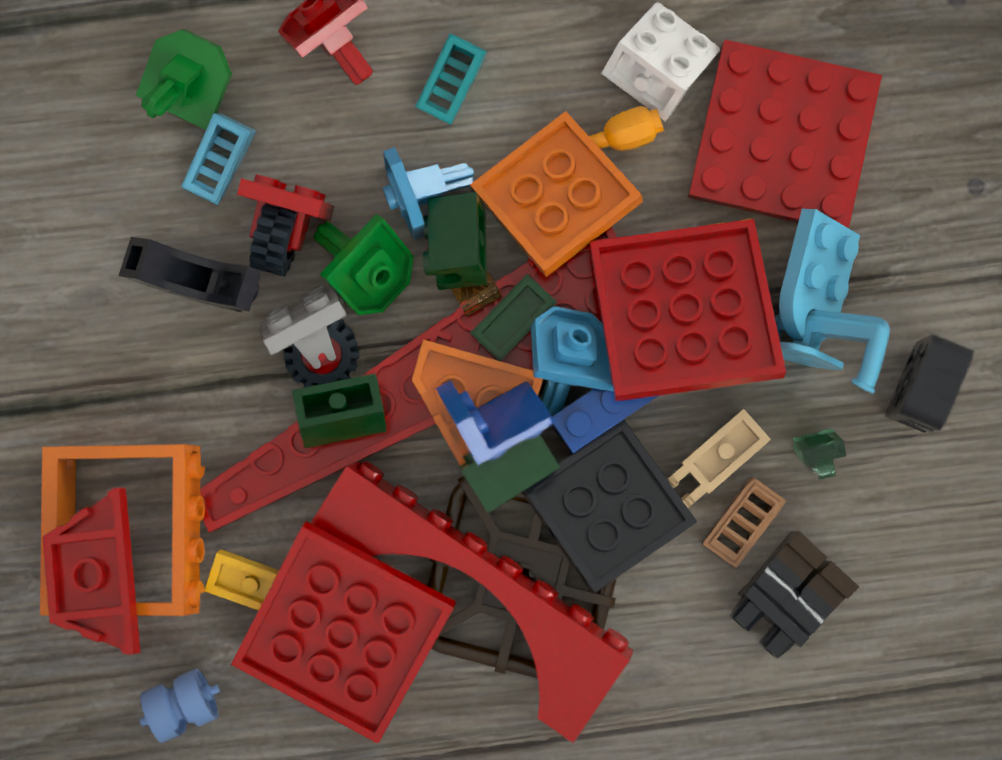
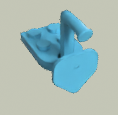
(814, 298)

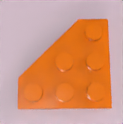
(476, 374)

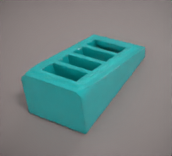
(452, 43)

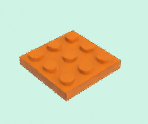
(556, 193)

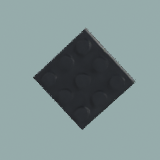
(609, 506)

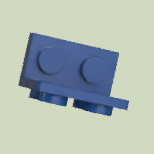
(497, 423)

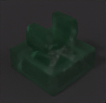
(819, 451)

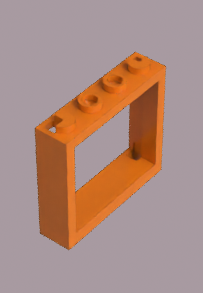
(188, 509)

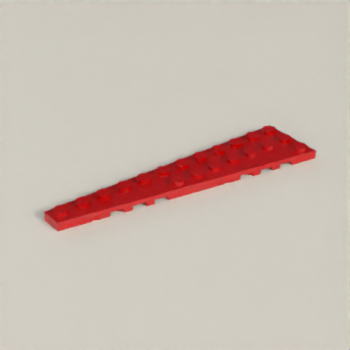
(287, 467)

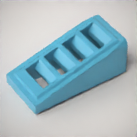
(204, 152)

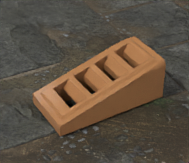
(765, 517)

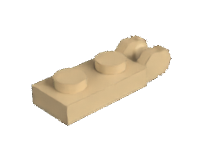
(720, 455)

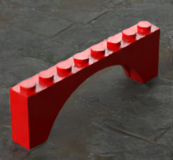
(570, 652)

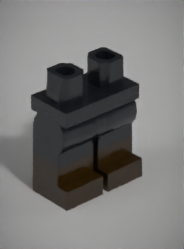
(789, 609)

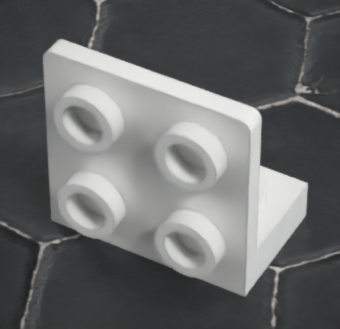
(659, 60)

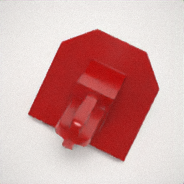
(324, 24)

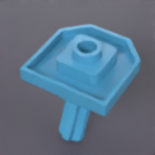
(414, 188)
(568, 352)

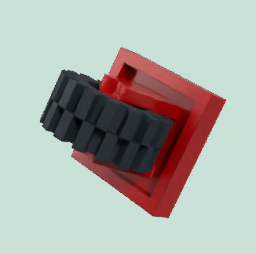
(280, 221)

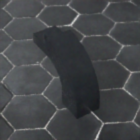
(190, 276)

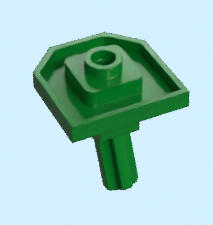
(184, 78)
(367, 268)

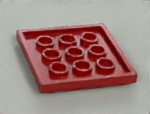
(784, 134)
(686, 310)
(342, 632)

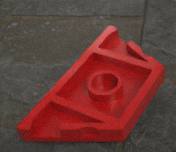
(93, 574)

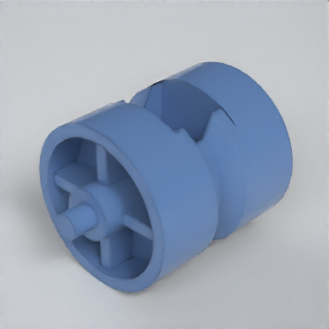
(172, 708)

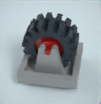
(313, 338)

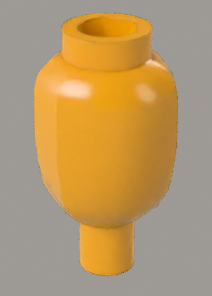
(630, 129)

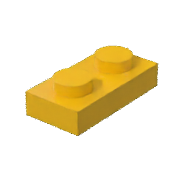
(240, 579)

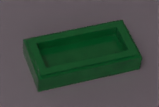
(512, 318)

